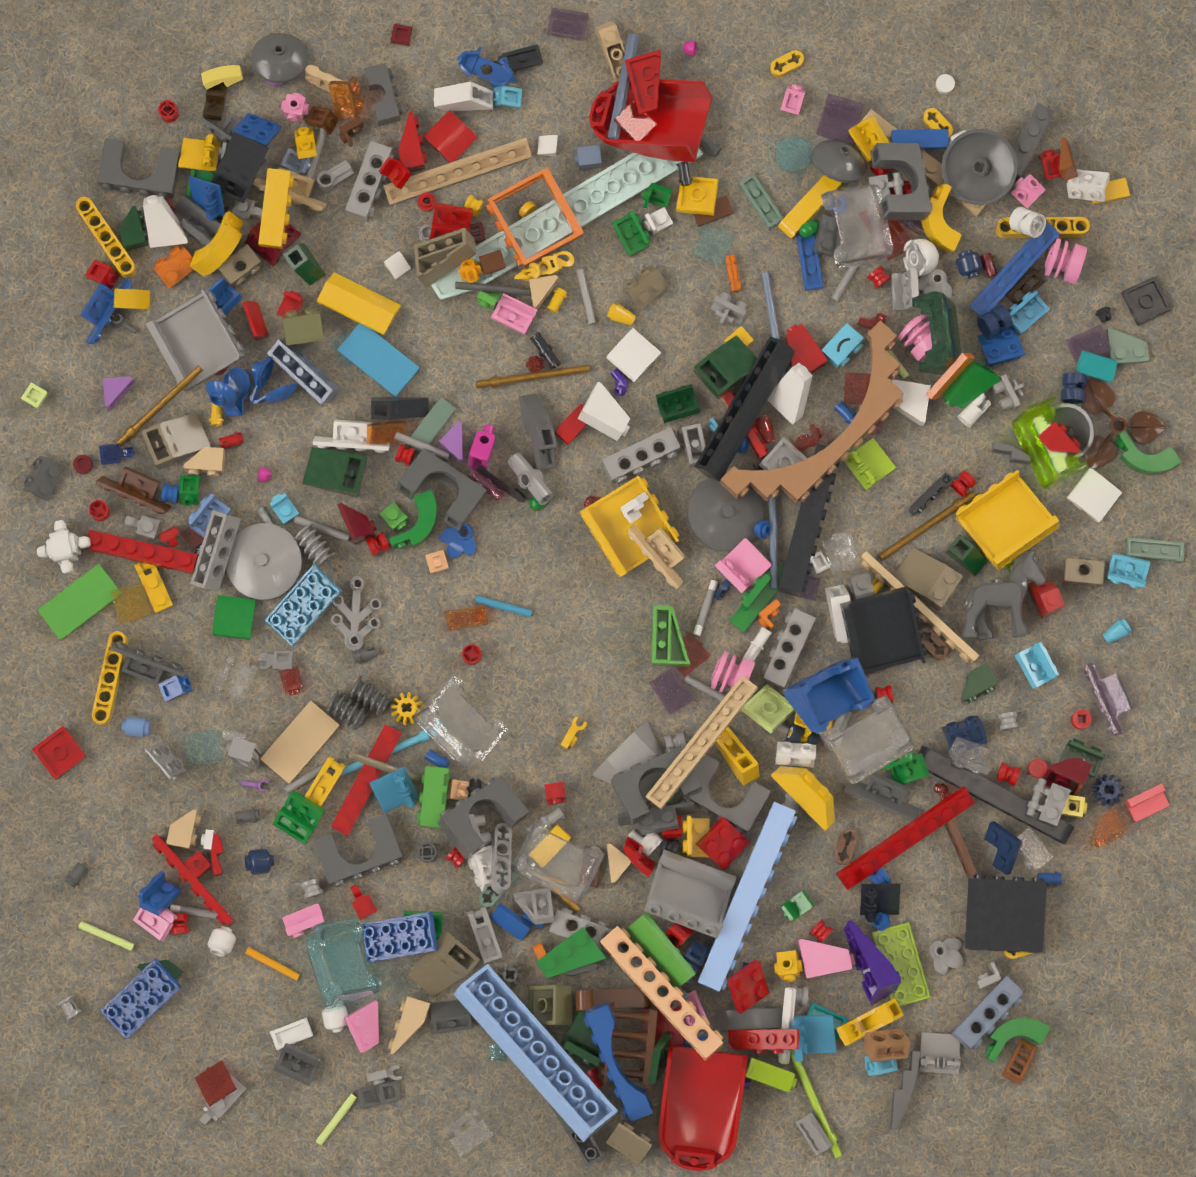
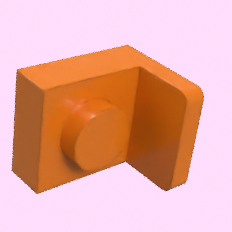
(771, 610)

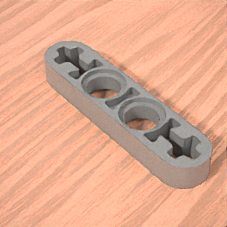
(498, 857)

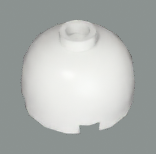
(921, 256)

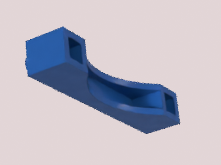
(634, 1098)

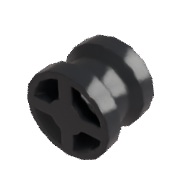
(669, 845)

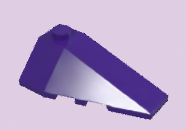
(878, 972)

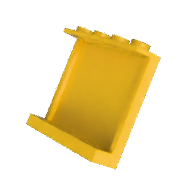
(1006, 520)
(611, 527)

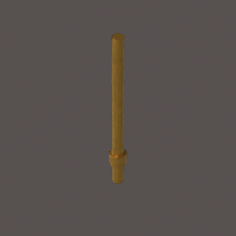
(496, 382)
(133, 430)
(927, 525)

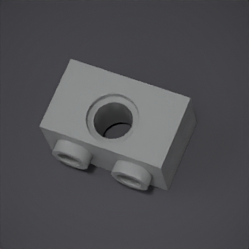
(693, 443)

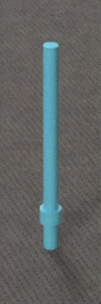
(422, 736)

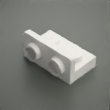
(1088, 185)
(795, 754)
(481, 864)

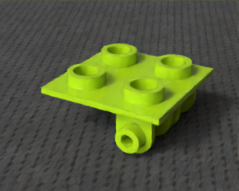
(869, 463)

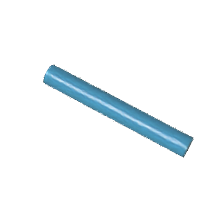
(503, 606)

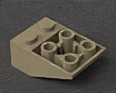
(175, 440)
(443, 967)
(629, 1143)

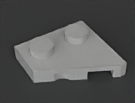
(536, 905)

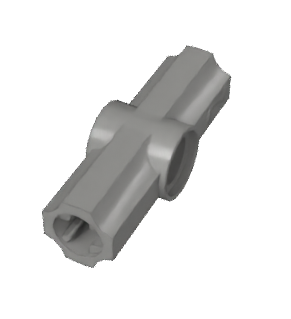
(530, 478)

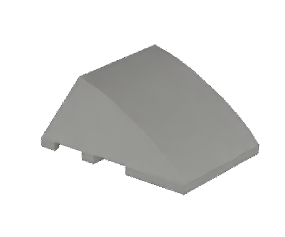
(634, 750)

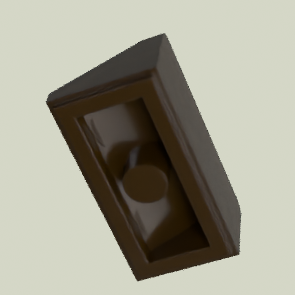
(1028, 282)

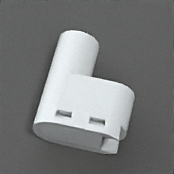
(649, 842)

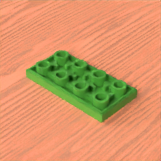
(78, 602)
(661, 950)

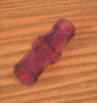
(487, 483)

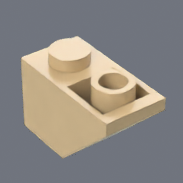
(207, 460)
(182, 831)

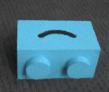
(842, 346)

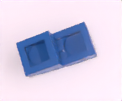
(695, 956)

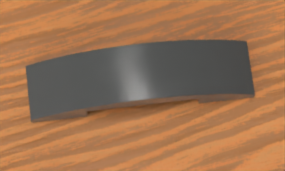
(749, 1019)

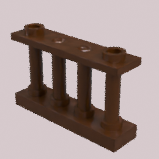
(647, 1036)

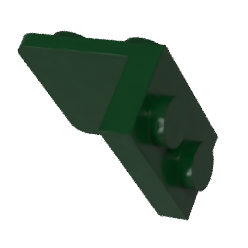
(579, 1041)

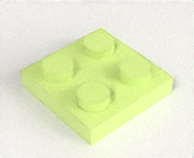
(768, 708)

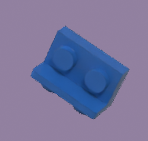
(158, 894)

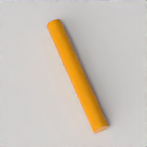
(272, 963)

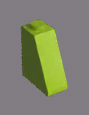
(770, 1075)

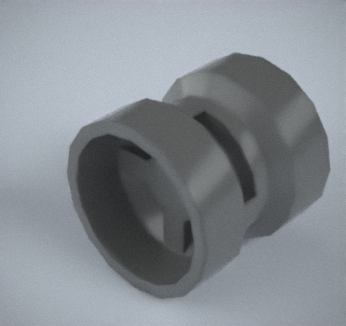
(427, 852)

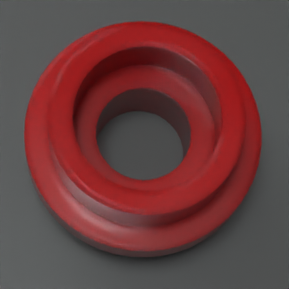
(426, 207)

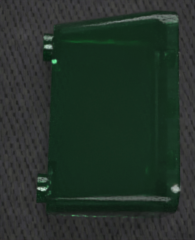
(943, 331)

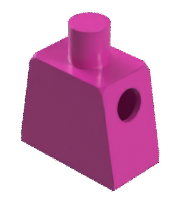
(482, 448)

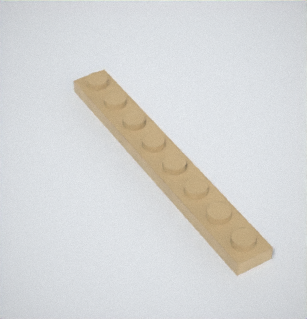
(931, 165)
(459, 170)
(925, 614)
(701, 742)

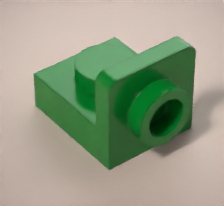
(189, 490)

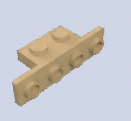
(300, 192)
(661, 552)

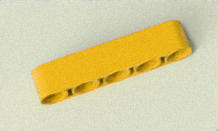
(807, 206)
(1069, 223)
(101, 230)
(111, 688)

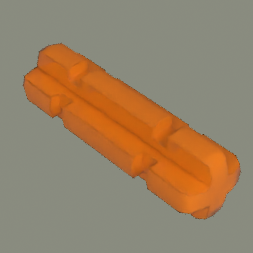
(733, 273)

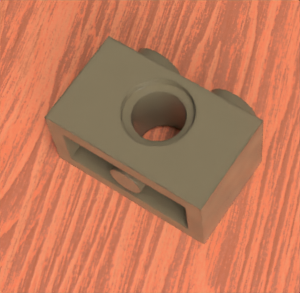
(243, 256)
(1072, 575)

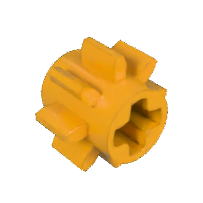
(470, 271)

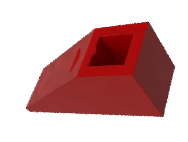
(410, 148)

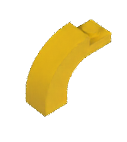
(935, 226)
(220, 247)
(870, 1021)

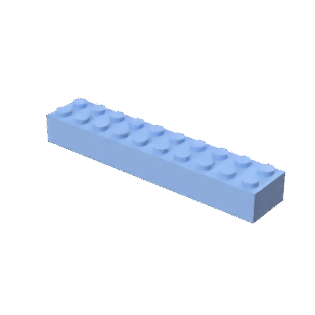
(746, 896)
(535, 1052)

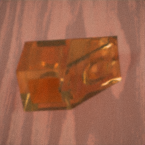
(1107, 826)

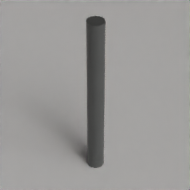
(492, 288)

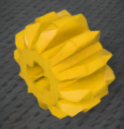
(406, 701)

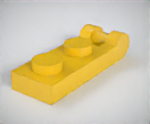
(154, 587)
(325, 782)

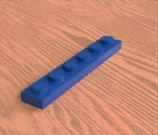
(1013, 270)

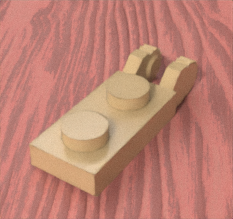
(319, 78)

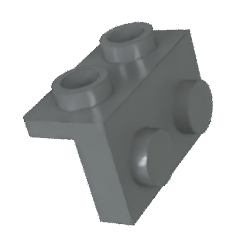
(43, 477)
(297, 1064)

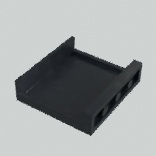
(883, 629)
(1006, 914)

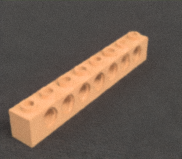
(676, 1018)

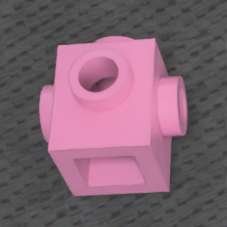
(295, 113)
(1027, 190)

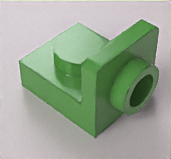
(394, 517)

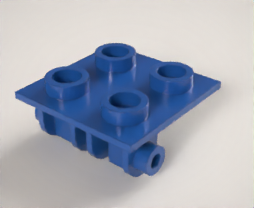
(257, 129)
(207, 196)
(1001, 347)

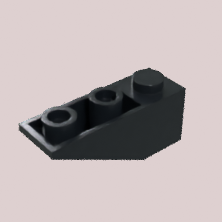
(398, 407)

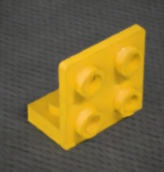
(694, 829)

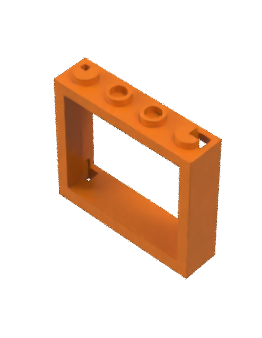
(556, 193)

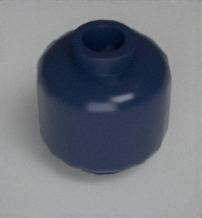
(969, 264)
(259, 861)

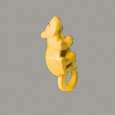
(548, 266)

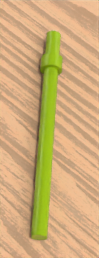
(816, 1106)

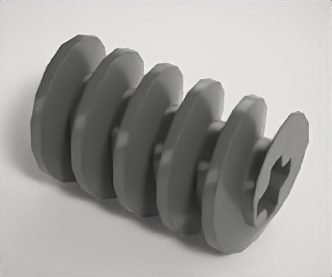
(370, 696)
(347, 711)

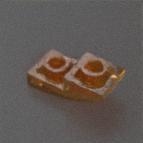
(384, 432)
(466, 618)

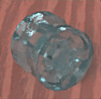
(495, 1053)

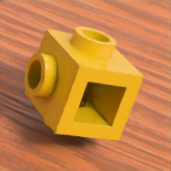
(788, 966)

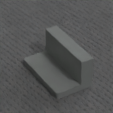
(450, 1017)

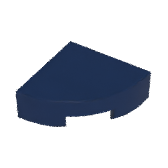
(722, 590)

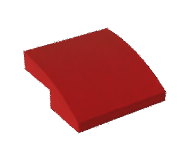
(450, 137)
(449, 219)

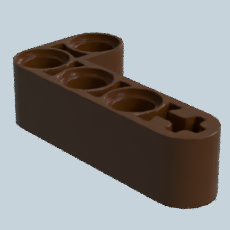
(623, 998)

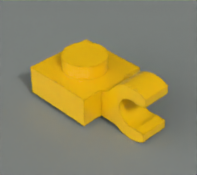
(570, 738)

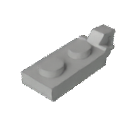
(219, 1108)

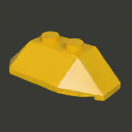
(807, 793)

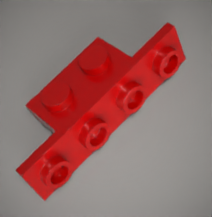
(763, 1040)

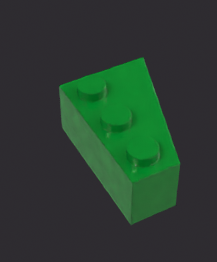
(571, 954)

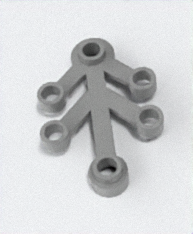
(354, 616)

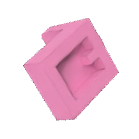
(793, 99)

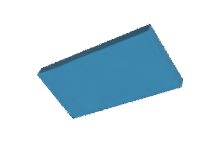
(378, 359)
(303, 605)

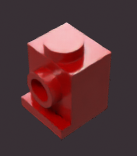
(555, 793)

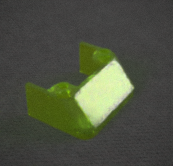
(1047, 466)

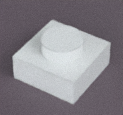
(207, 838)

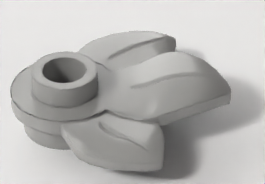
(927, 283)
(948, 957)

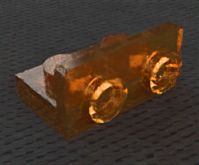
(346, 98)

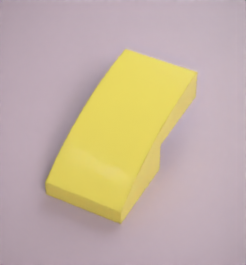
(226, 74)

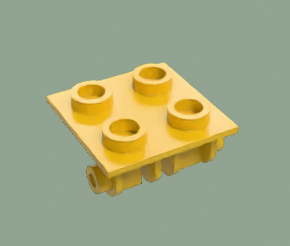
(200, 153)

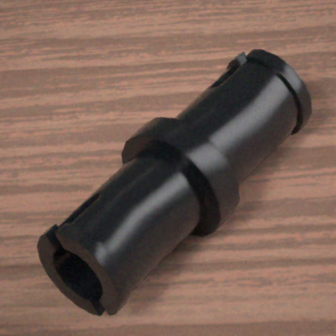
(545, 350)

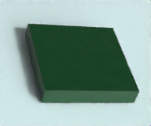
(659, 1057)

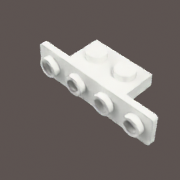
(350, 435)

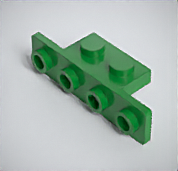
(755, 601)

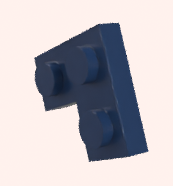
(1007, 845)

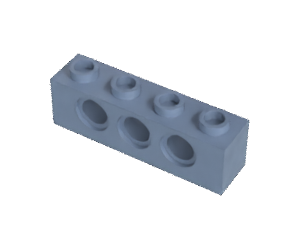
(304, 371)
(963, 1031)

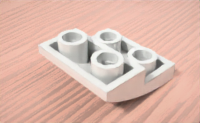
(633, 355)
(1094, 495)

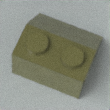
(302, 326)
(551, 1004)

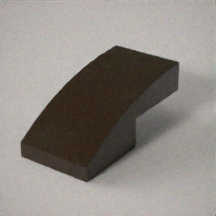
(215, 102)

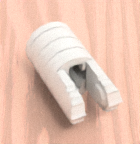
(974, 410)

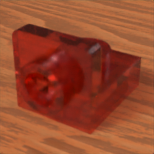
(806, 441)
(291, 681)

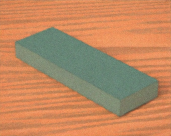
(761, 201)
(433, 422)
(1155, 549)

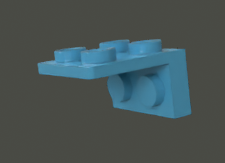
(815, 1035)

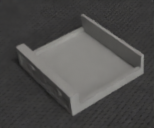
(195, 337)
(690, 893)

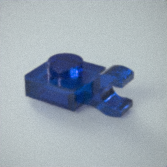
(112, 453)

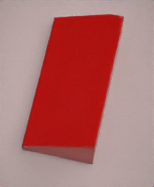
(255, 320)

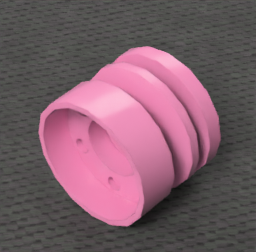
(1065, 261)
(918, 334)
(729, 673)

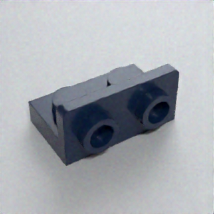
(970, 729)

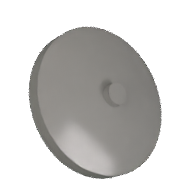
(264, 561)

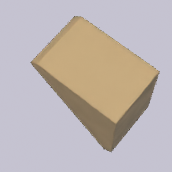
(541, 288)
(617, 863)

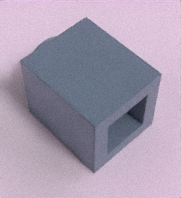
(588, 157)

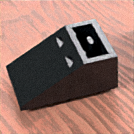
(239, 166)

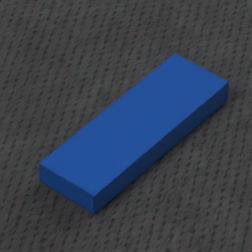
(925, 137)
(809, 263)

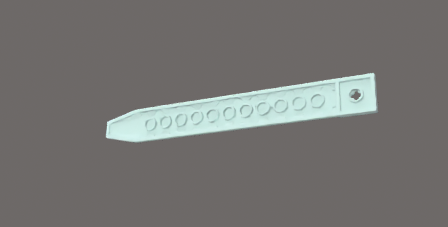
(548, 224)

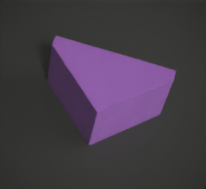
(115, 389)
(453, 442)

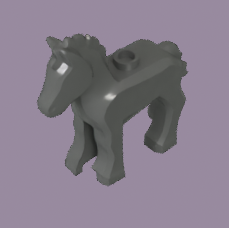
(1002, 595)

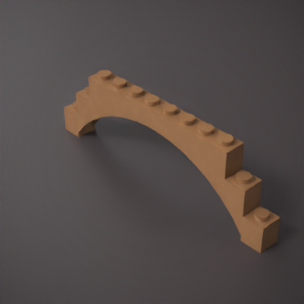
(801, 477)

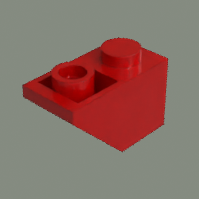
(1058, 441)

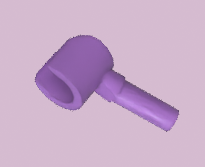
(255, 784)

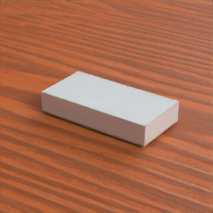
(291, 1033)

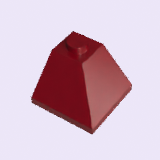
(357, 524)
(1068, 774)

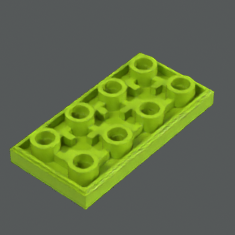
(900, 949)

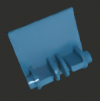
(395, 790)

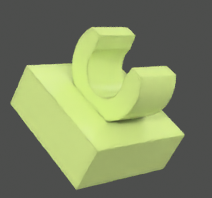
(34, 395)

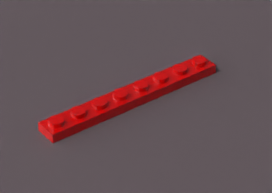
(905, 838)

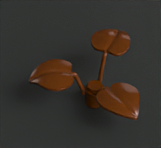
(1144, 424)

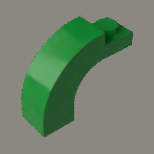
(1146, 463)
(425, 525)
(1024, 1027)

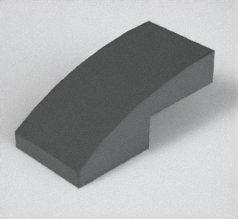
(1016, 455)
(378, 1094)

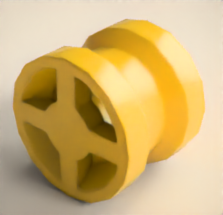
(475, 204)

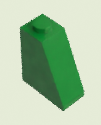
(970, 385)

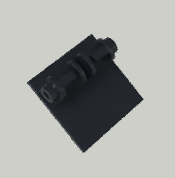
(879, 898)

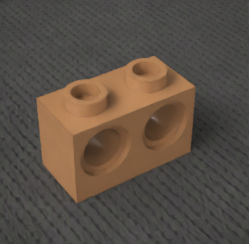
(886, 1045)

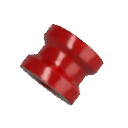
(878, 277)
(405, 455)
(880, 692)
(1078, 722)
(455, 857)
(821, 931)

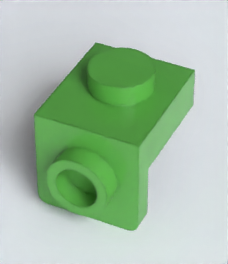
(488, 300)

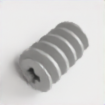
(313, 546)

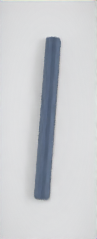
(623, 86)

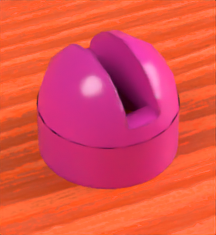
(690, 48)
(264, 474)

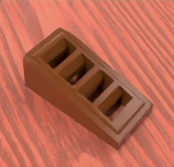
(1067, 165)
(1009, 1074)

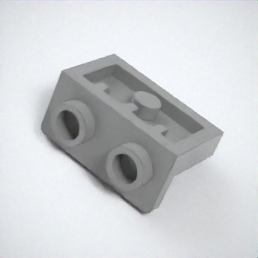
(904, 288)

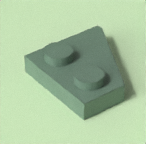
(1127, 348)

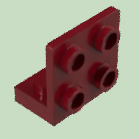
(270, 254)

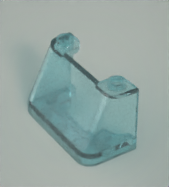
(340, 963)

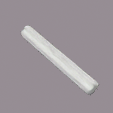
(787, 1019)

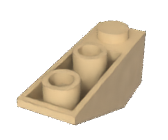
(612, 47)
(411, 1021)

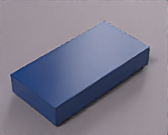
(511, 921)

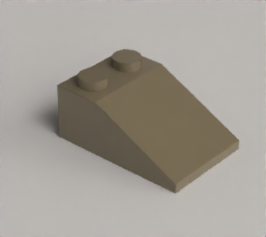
(928, 578)

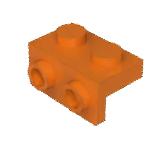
(174, 266)

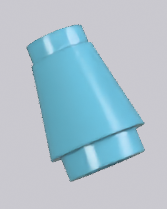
(1117, 631)

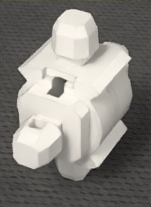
(63, 547)

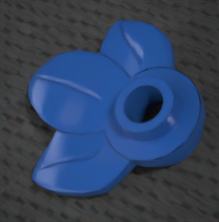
(457, 543)

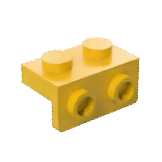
(867, 135)

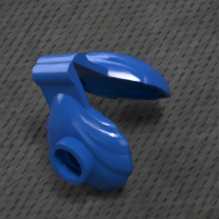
(262, 373)
(230, 392)

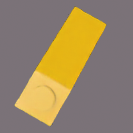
(738, 757)

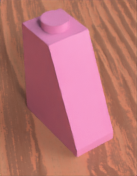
(823, 959)

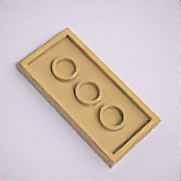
(300, 742)

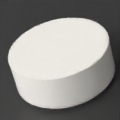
(945, 84)

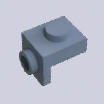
(291, 162)

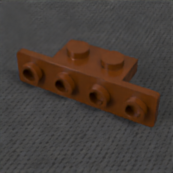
(137, 488)

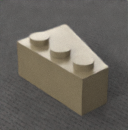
(442, 255)

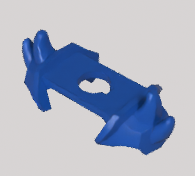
(471, 63)

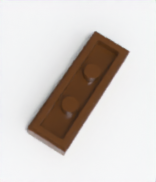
(960, 848)

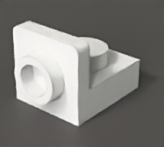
(657, 221)
(631, 509)

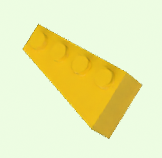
(275, 208)

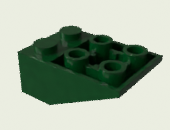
(725, 366)
(335, 471)

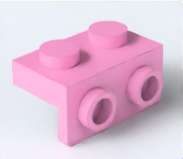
(303, 919)

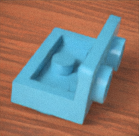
(1128, 570)
(1037, 665)

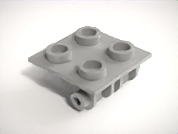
(165, 760)
(939, 1053)

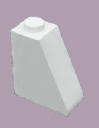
(463, 97)
(162, 223)
(791, 393)
(914, 400)
(604, 413)
(836, 596)

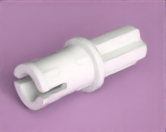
(757, 644)

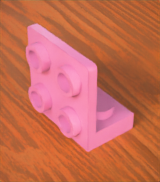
(743, 565)

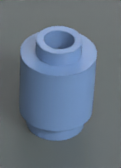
(136, 726)

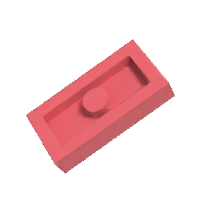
(1147, 803)

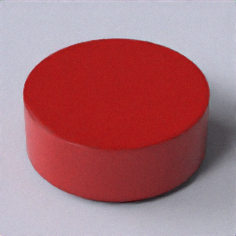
(1037, 768)

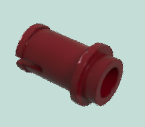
(988, 264)

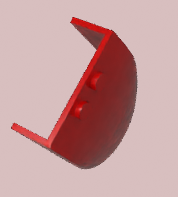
(679, 120)
(701, 1107)

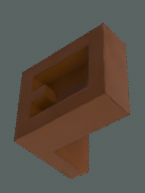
(322, 118)
(352, 127)

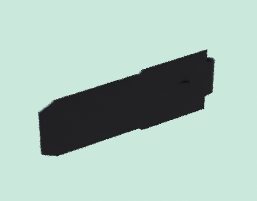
(516, 494)

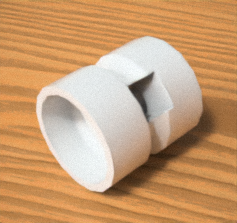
(1027, 222)

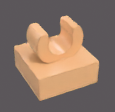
(437, 562)
(457, 789)

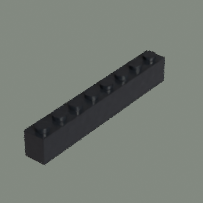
(744, 408)
(804, 536)

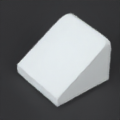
(547, 145)
(397, 265)
(818, 566)

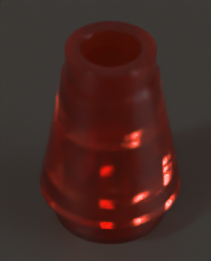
(765, 428)

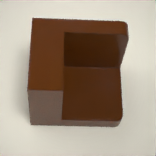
(491, 263)

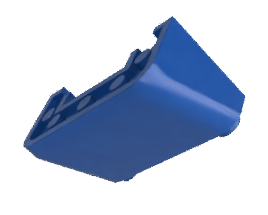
(830, 694)

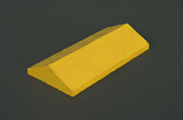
(358, 303)

